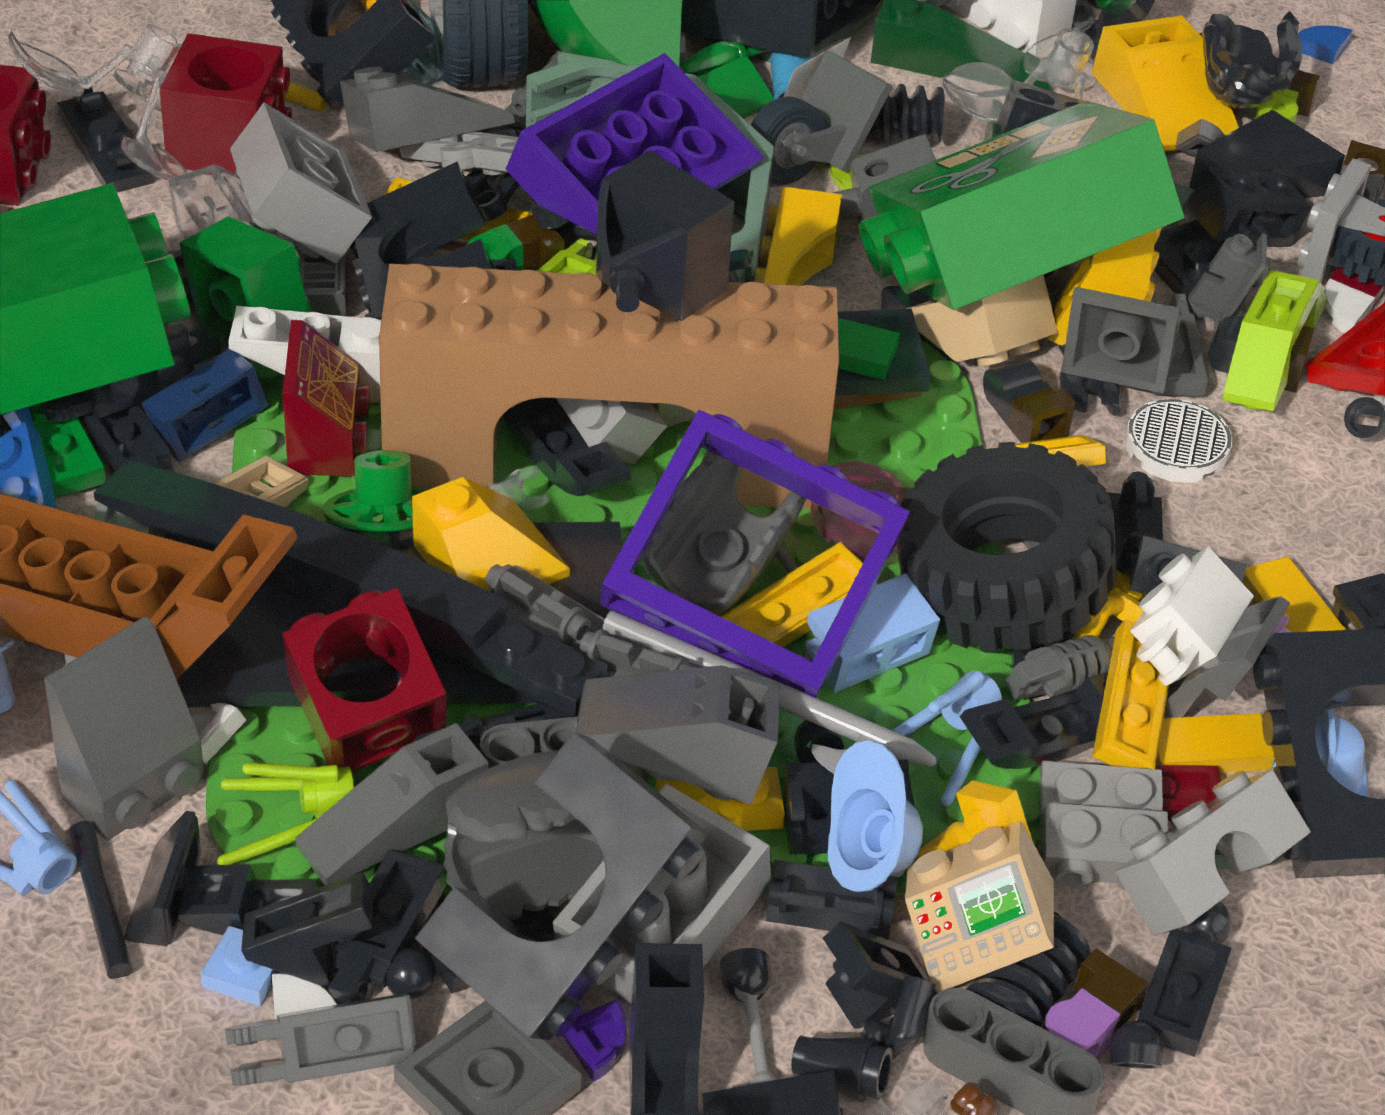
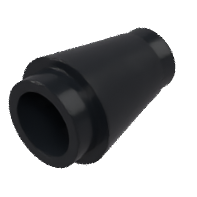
(858, 1063)

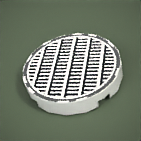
(1178, 440)

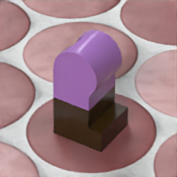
(1102, 1002)

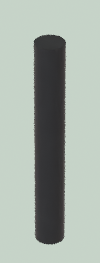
(100, 900)

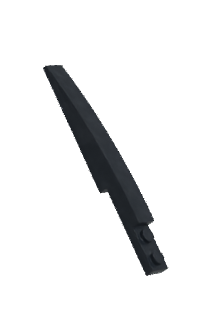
(335, 566)

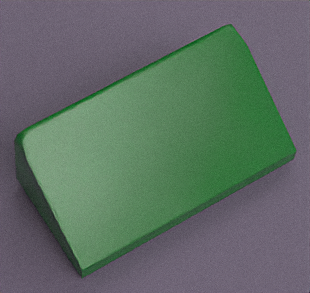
(739, 86)

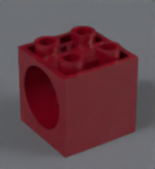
(215, 94)
(21, 133)
(372, 731)

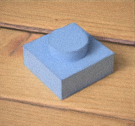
(232, 974)

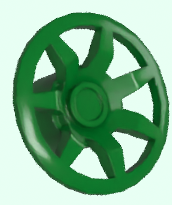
(382, 488)

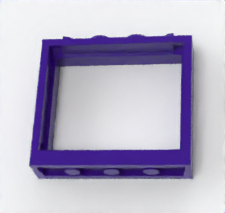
(695, 625)

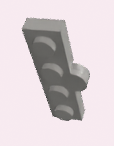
(469, 149)

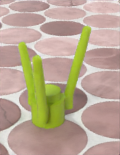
(318, 789)

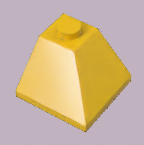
(474, 528)

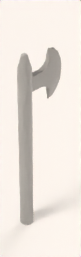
(789, 698)

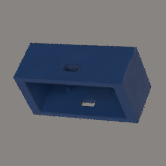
(230, 397)

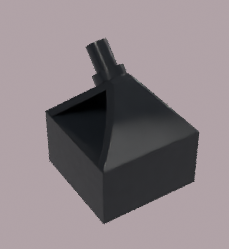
(662, 237)

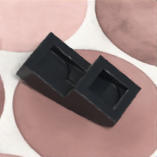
(223, 894)

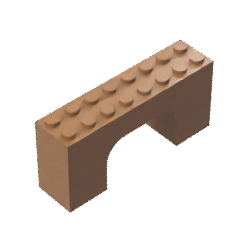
(481, 340)

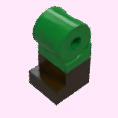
(522, 242)

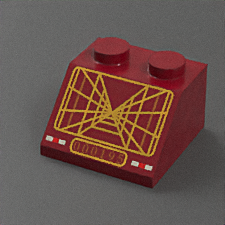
(322, 405)

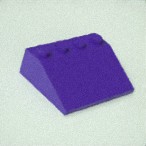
(645, 110)

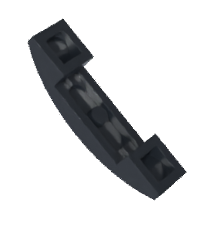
(560, 449)
(1038, 730)

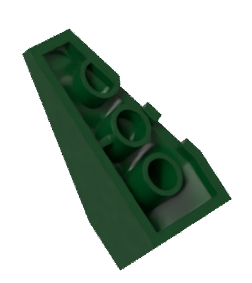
(935, 43)

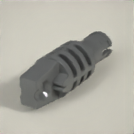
(1060, 667)

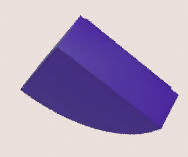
(598, 1038)

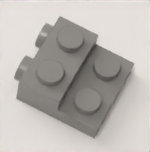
(1094, 818)

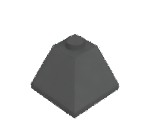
(1121, 339)

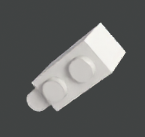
(1189, 614)

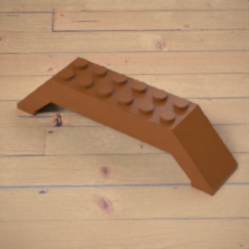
(84, 580)

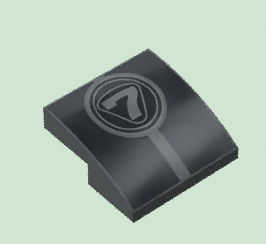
(1234, 659)

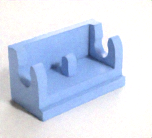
(889, 632)

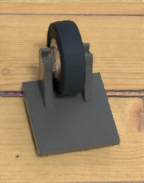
(825, 123)

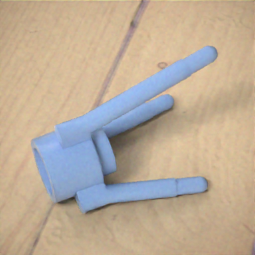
(969, 692)
(38, 853)

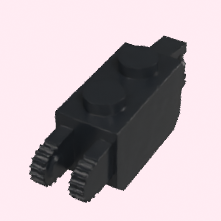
(187, 348)

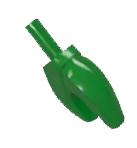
(717, 55)

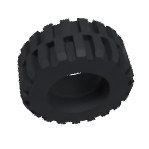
(1009, 496)

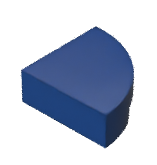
(1324, 42)

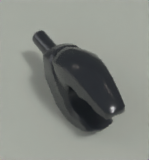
(1079, 387)

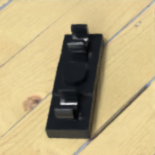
(99, 137)

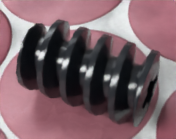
(910, 114)
(1037, 981)

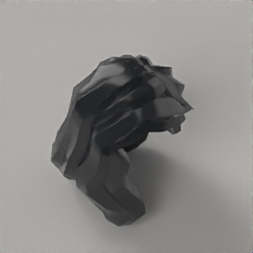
(1242, 64)

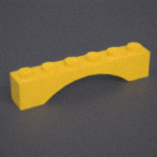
(802, 239)

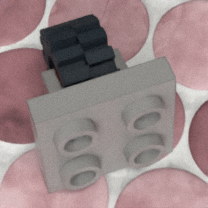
(1346, 230)

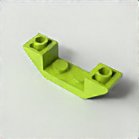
(1267, 336)

